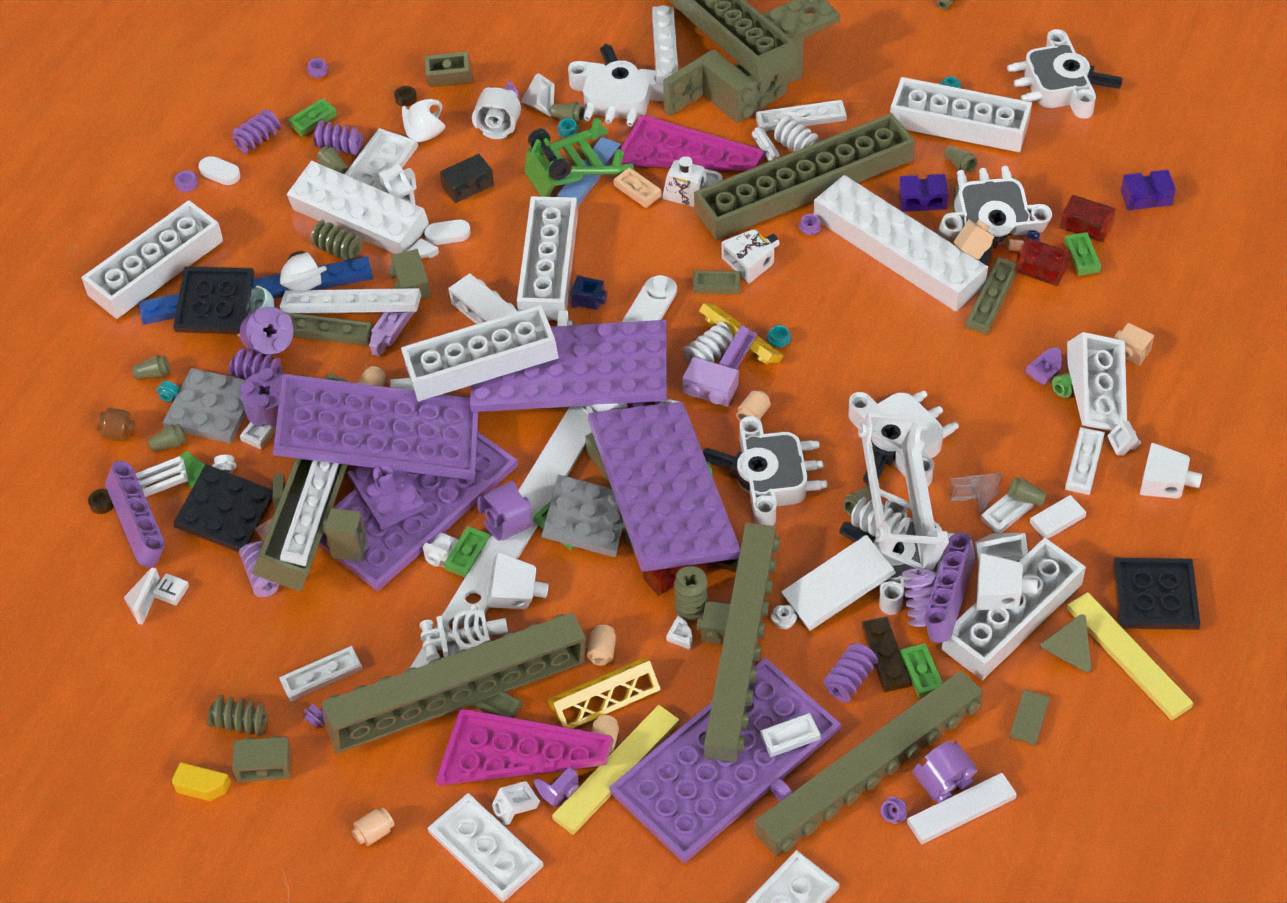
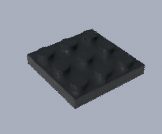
(213, 299)
(223, 508)
(1156, 593)

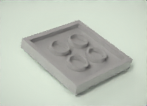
(208, 406)
(584, 516)

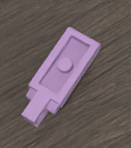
(387, 330)

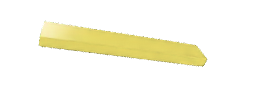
(1131, 657)
(632, 750)

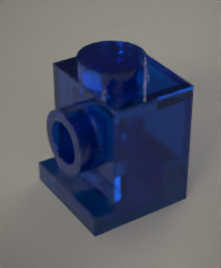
(588, 293)

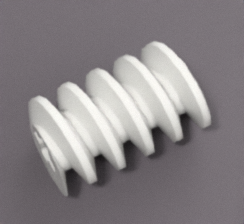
(794, 135)
(710, 345)
(864, 517)

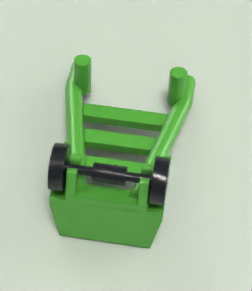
(559, 171)

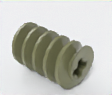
(336, 241)
(690, 592)
(237, 716)

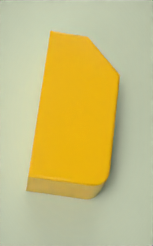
(200, 782)

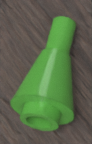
(1063, 385)

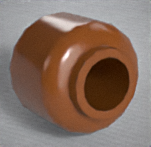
(115, 424)

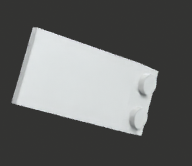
(1098, 379)

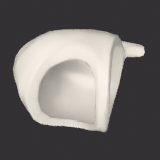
(420, 122)
(301, 273)

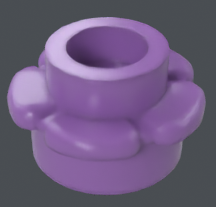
(317, 68)
(810, 224)
(314, 716)
(888, 812)

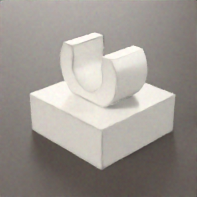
(1123, 438)

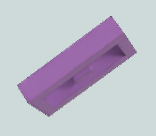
(738, 347)

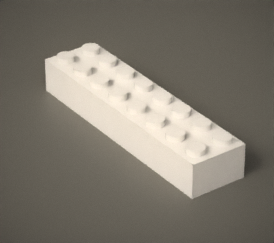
(900, 243)

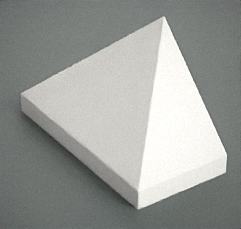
(540, 95)
(1003, 545)
(141, 595)

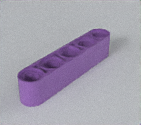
(135, 514)
(949, 587)

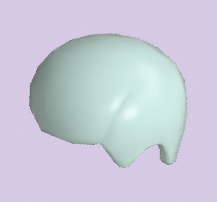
(259, 299)

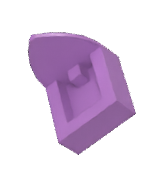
(1045, 366)
(560, 789)

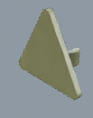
(1071, 644)

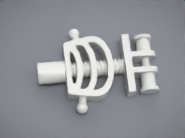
(437, 639)

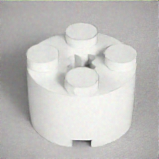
(496, 112)

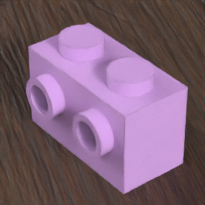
(710, 381)

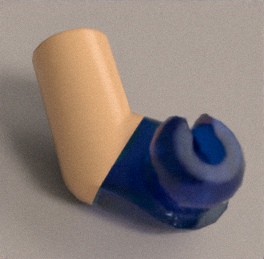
(1014, 245)

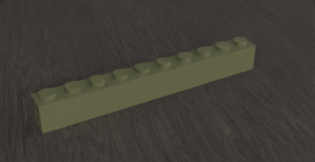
(740, 644)
(868, 763)

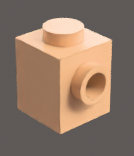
(974, 238)
(1137, 343)

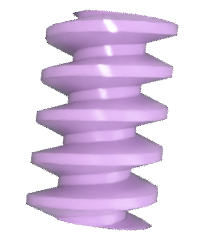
(249, 556)
(922, 584)

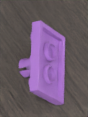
(386, 494)

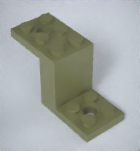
(797, 24)
(722, 85)

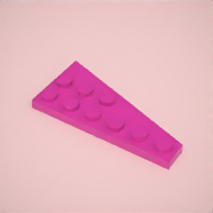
(661, 143)
(503, 747)

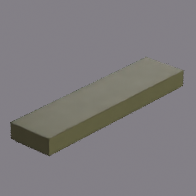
(991, 296)
(331, 329)

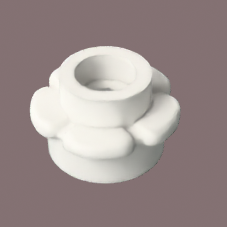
(225, 463)
(783, 622)

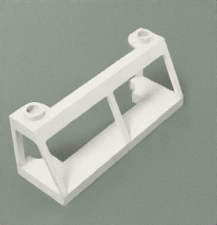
(930, 540)

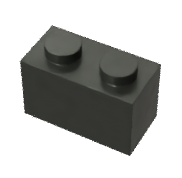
(467, 178)

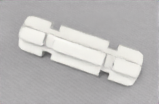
(765, 144)

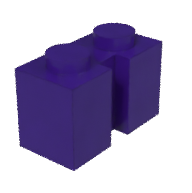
(1148, 191)
(923, 193)

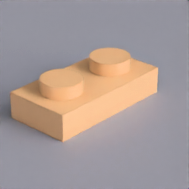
(637, 187)

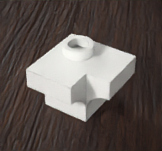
(399, 183)

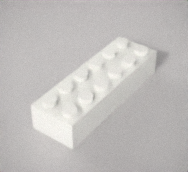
(961, 114)
(358, 208)
(548, 255)
(152, 259)
(480, 352)
(988, 636)

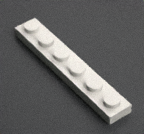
(664, 42)
(351, 301)
(309, 512)

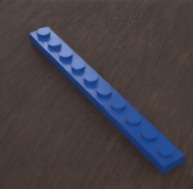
(336, 275)

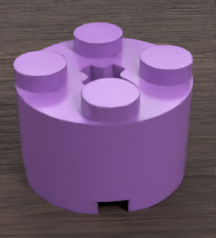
(276, 322)
(261, 397)
(505, 511)
(945, 771)

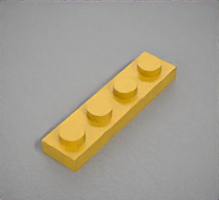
(764, 351)

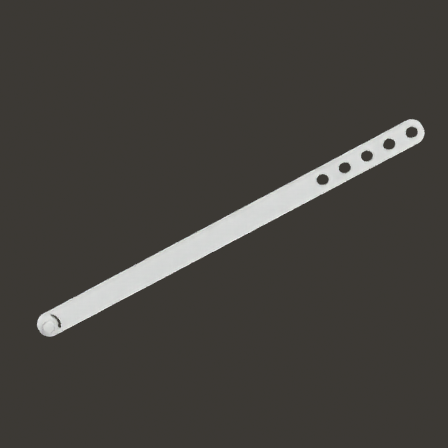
(556, 458)

